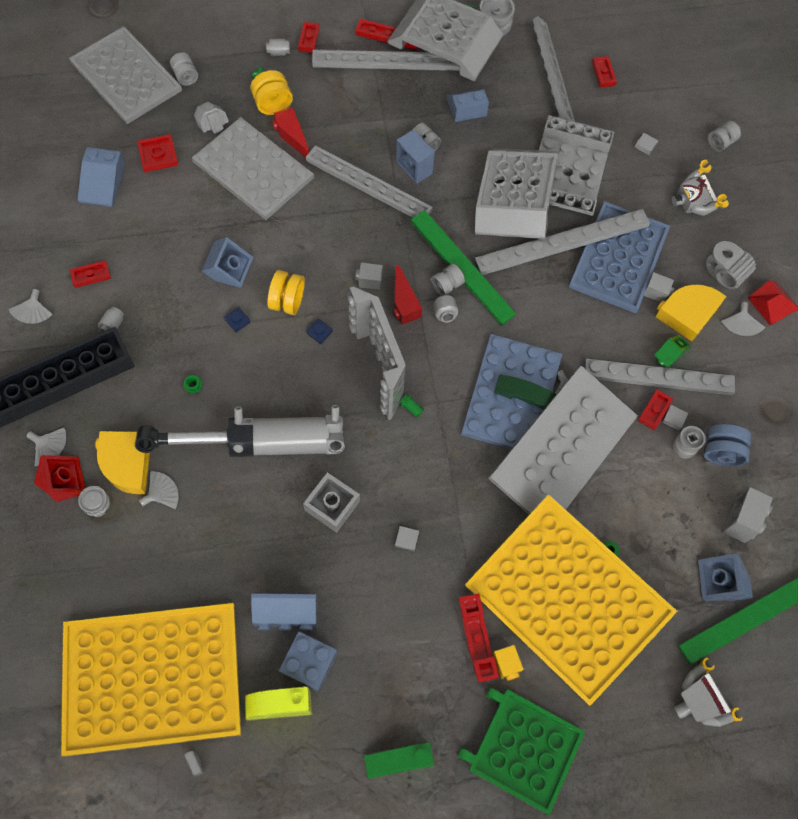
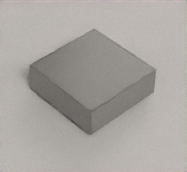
(646, 144)
(675, 417)
(407, 538)
(194, 763)

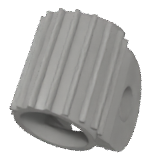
(731, 269)

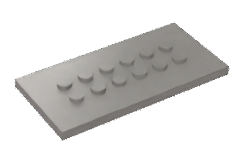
(564, 444)

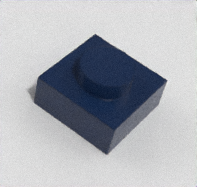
(237, 319)
(319, 331)

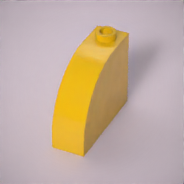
(690, 309)
(122, 462)

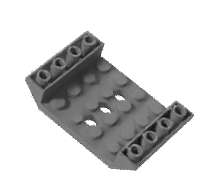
(466, 43)
(582, 154)
(514, 208)
(370, 320)

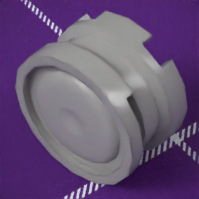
(94, 501)

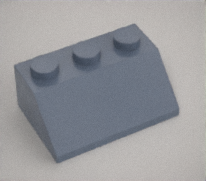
(284, 611)

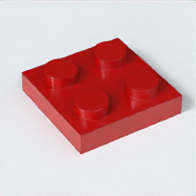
(157, 153)

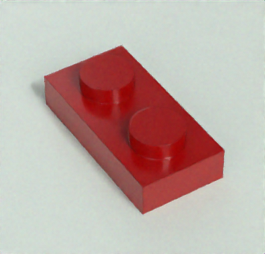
(309, 37)
(604, 72)
(90, 274)
(655, 409)

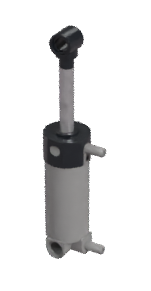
(259, 435)

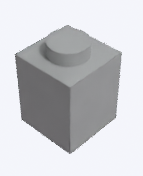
(369, 275)
(659, 287)

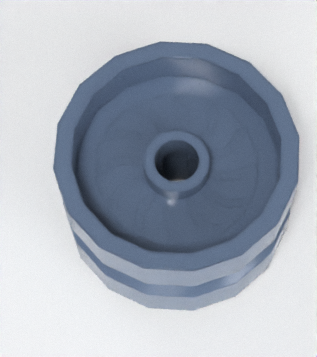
(728, 445)

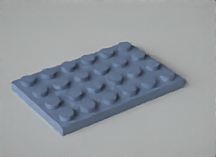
(622, 265)
(502, 419)

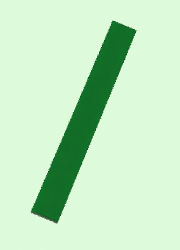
(473, 278)
(740, 623)

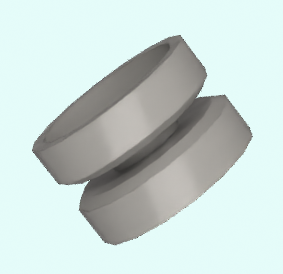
(500, 11)

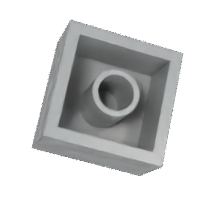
(331, 502)
(748, 515)

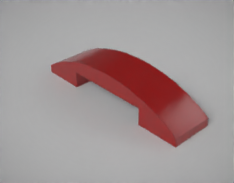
(477, 638)

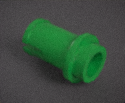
(411, 405)

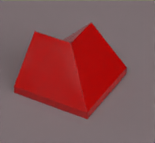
(772, 302)
(60, 476)

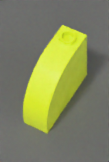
(278, 703)

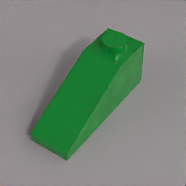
(399, 760)

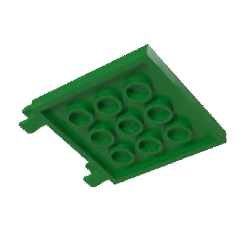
(525, 750)

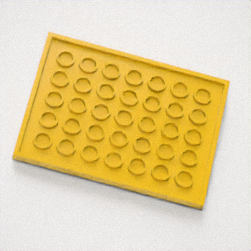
(570, 599)
(149, 679)

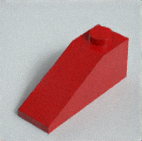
(290, 130)
(405, 301)

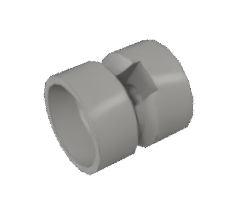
(184, 69)
(428, 136)
(724, 136)
(447, 280)
(688, 442)

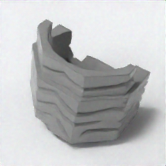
(210, 117)

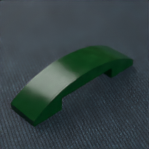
(523, 390)

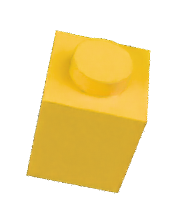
(508, 663)

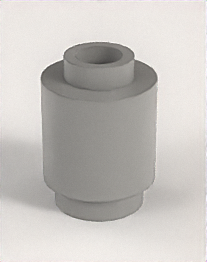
(278, 47)
(112, 318)

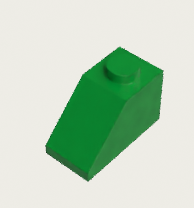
(672, 351)

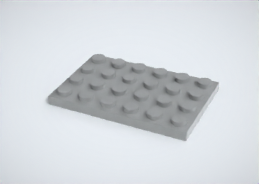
(125, 75)
(253, 168)

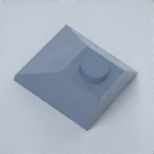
(724, 578)

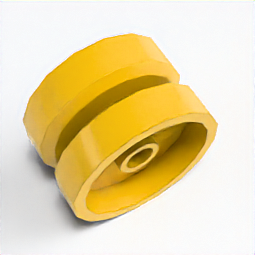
(271, 92)
(286, 292)

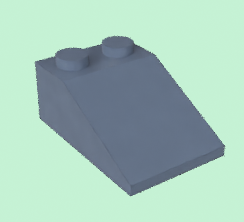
(100, 176)

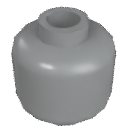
(445, 308)

